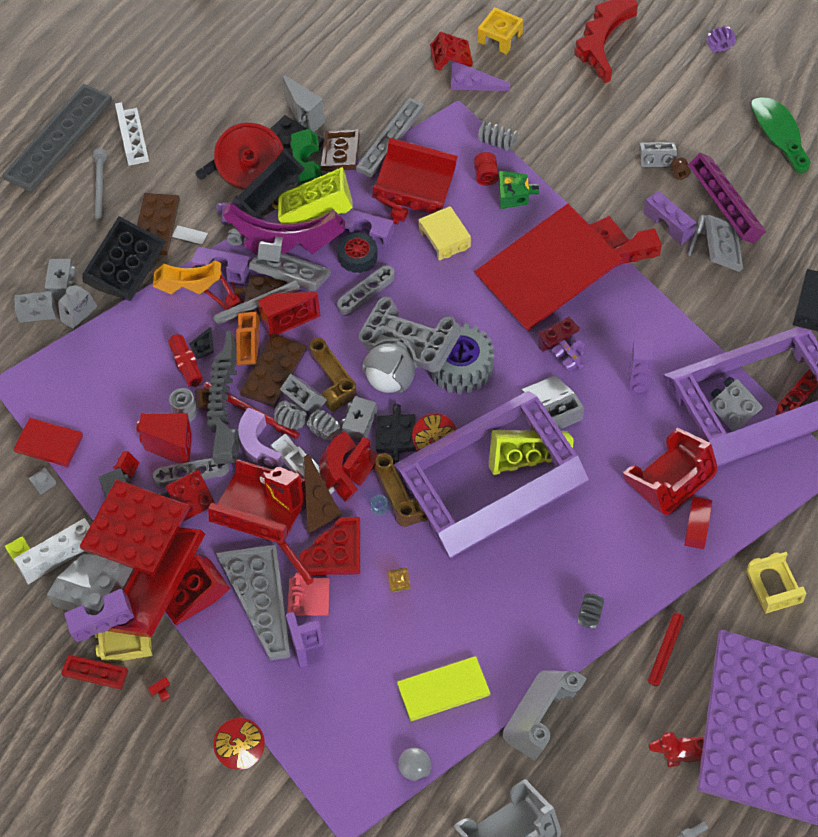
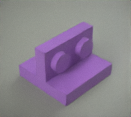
(304, 637)

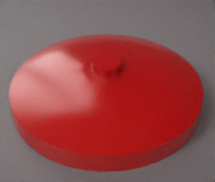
(245, 153)

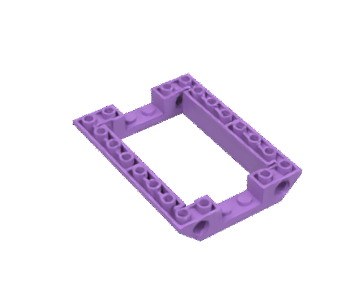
(763, 434)
(509, 509)

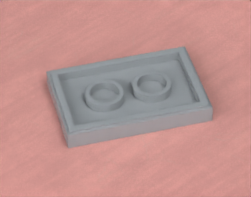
(723, 243)

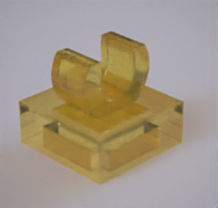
(398, 579)

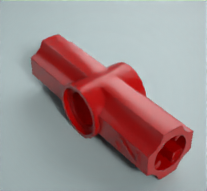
(185, 360)

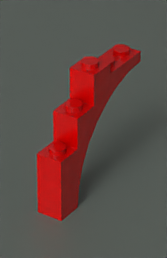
(606, 20)

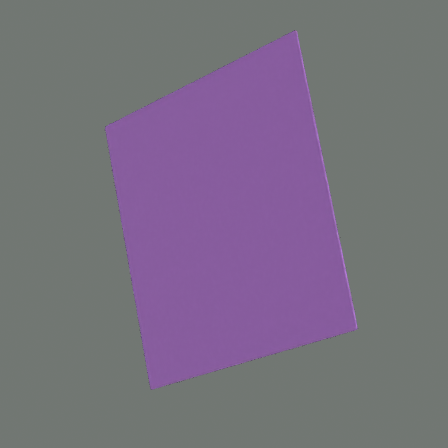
(502, 600)

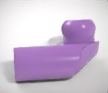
(220, 208)

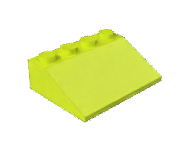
(315, 198)

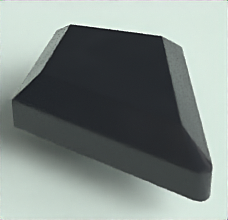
(203, 344)

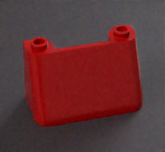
(676, 473)

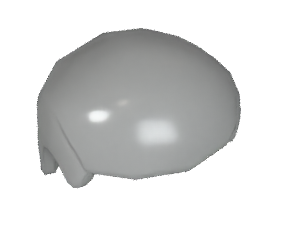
(414, 764)

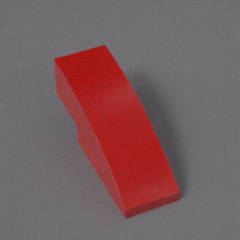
(698, 523)

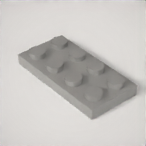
(293, 269)

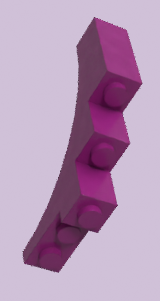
(311, 234)

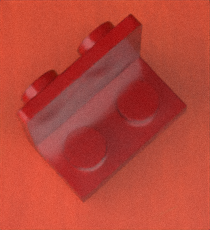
(448, 47)

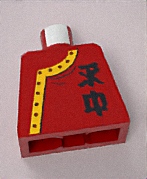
(283, 488)

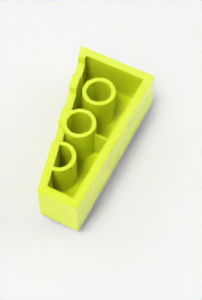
(518, 449)

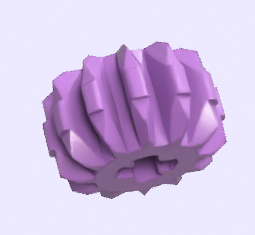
(721, 39)

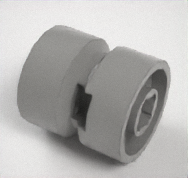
(183, 401)

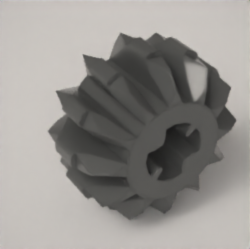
(590, 610)

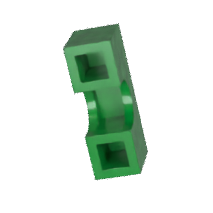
(303, 145)

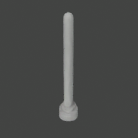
(99, 157)

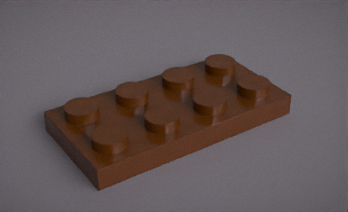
(159, 216)
(272, 369)

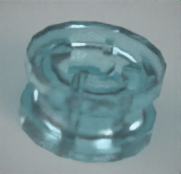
(382, 510)

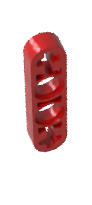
(797, 392)

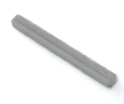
(253, 303)

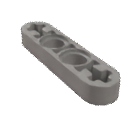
(363, 288)
(189, 467)

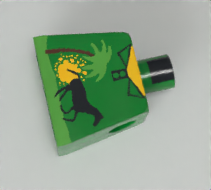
(515, 190)

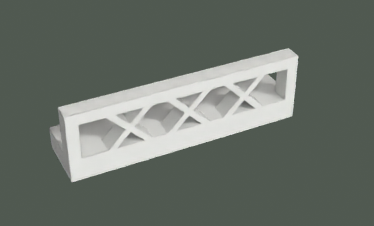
(126, 133)

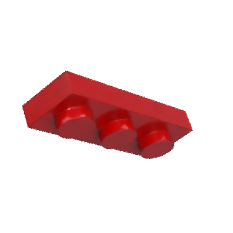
(94, 672)

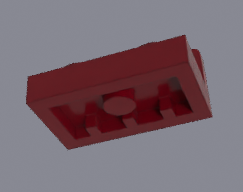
(560, 331)

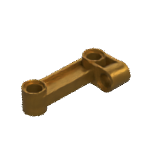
(336, 394)
(396, 493)

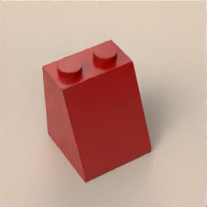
(166, 435)

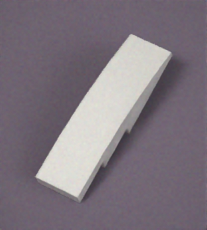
(293, 456)

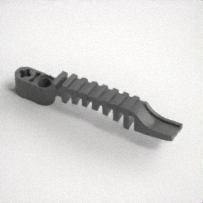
(226, 439)

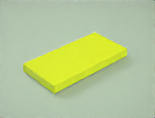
(443, 688)

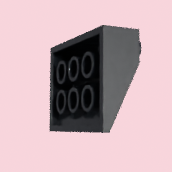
(123, 260)

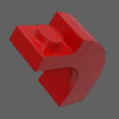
(332, 468)

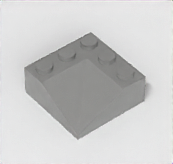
(87, 583)

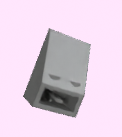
(304, 104)
(558, 400)

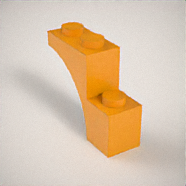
(194, 279)

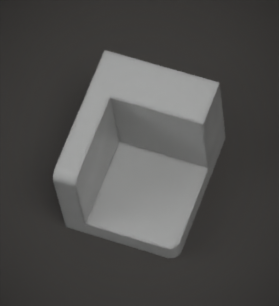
(270, 251)

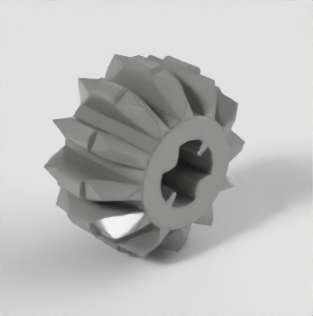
(290, 415)
(323, 425)

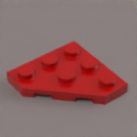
(335, 550)

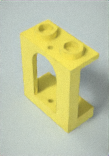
(777, 562)

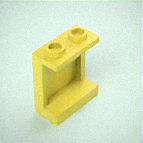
(445, 232)
(121, 647)

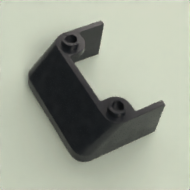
(269, 185)

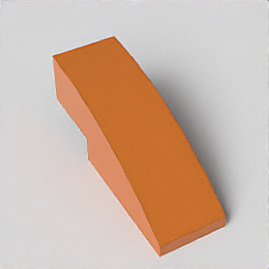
(247, 338)

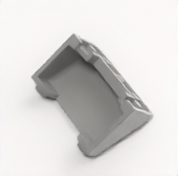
(524, 727)
(523, 817)

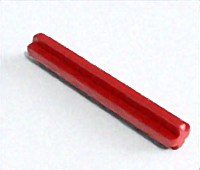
(666, 649)

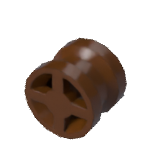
(680, 168)

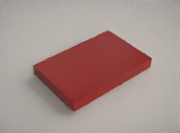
(48, 442)

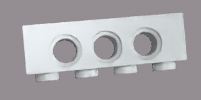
(52, 552)

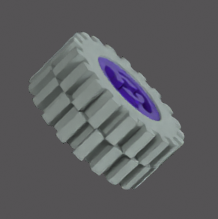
(475, 366)

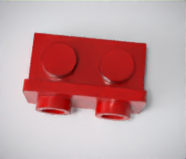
(360, 462)

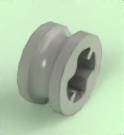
(234, 237)

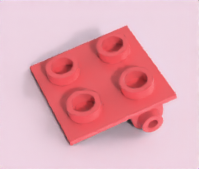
(308, 599)

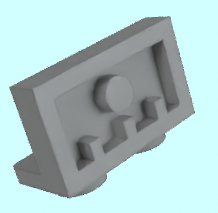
(657, 154)

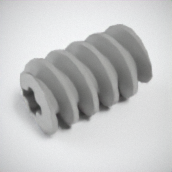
(496, 136)

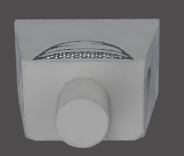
(75, 306)

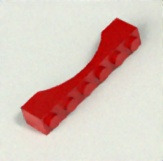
(642, 246)

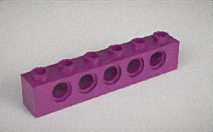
(727, 198)

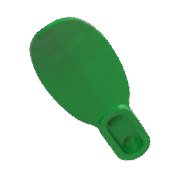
(781, 130)

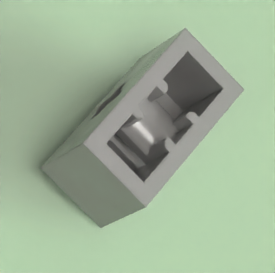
(59, 276)
(35, 307)
(303, 394)
(359, 418)

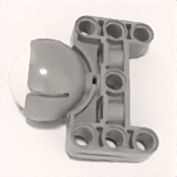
(400, 344)

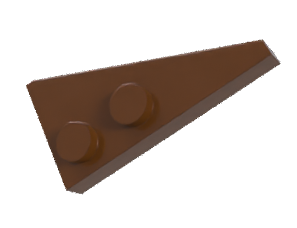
(319, 503)

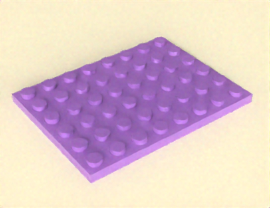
(762, 728)

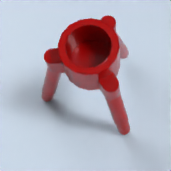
(398, 212)
(231, 299)

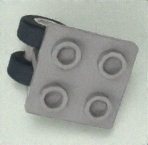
(734, 404)

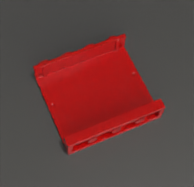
(415, 176)
(248, 508)

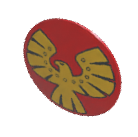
(430, 429)
(239, 743)

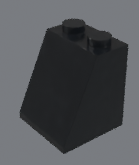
(807, 307)

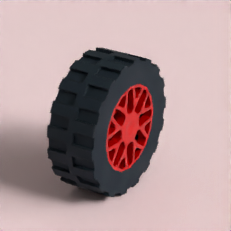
(357, 252)

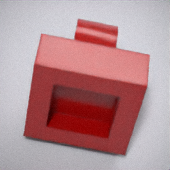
(127, 463)
(159, 688)

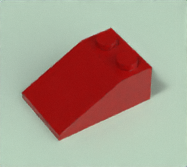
(288, 310)
(198, 589)

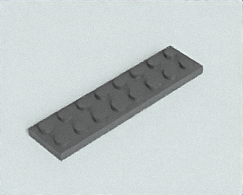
(57, 137)

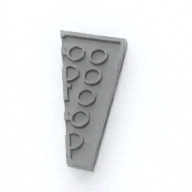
(258, 586)

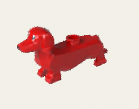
(678, 749)

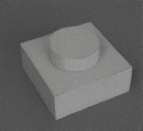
(42, 481)

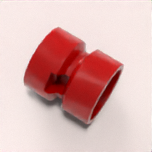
(486, 168)

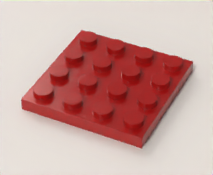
(134, 527)

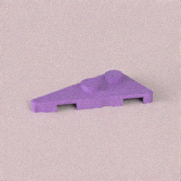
(471, 79)

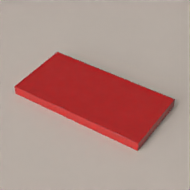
(152, 594)

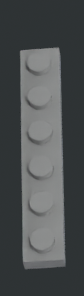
(396, 129)

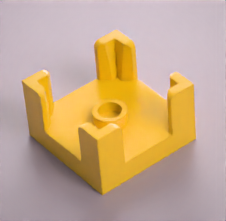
(500, 27)

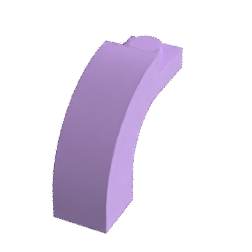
(249, 429)

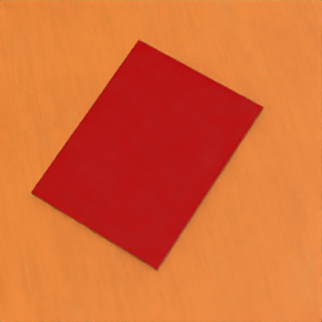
(548, 266)

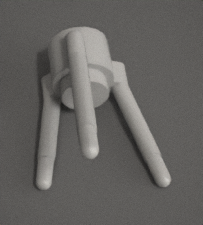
(701, 228)

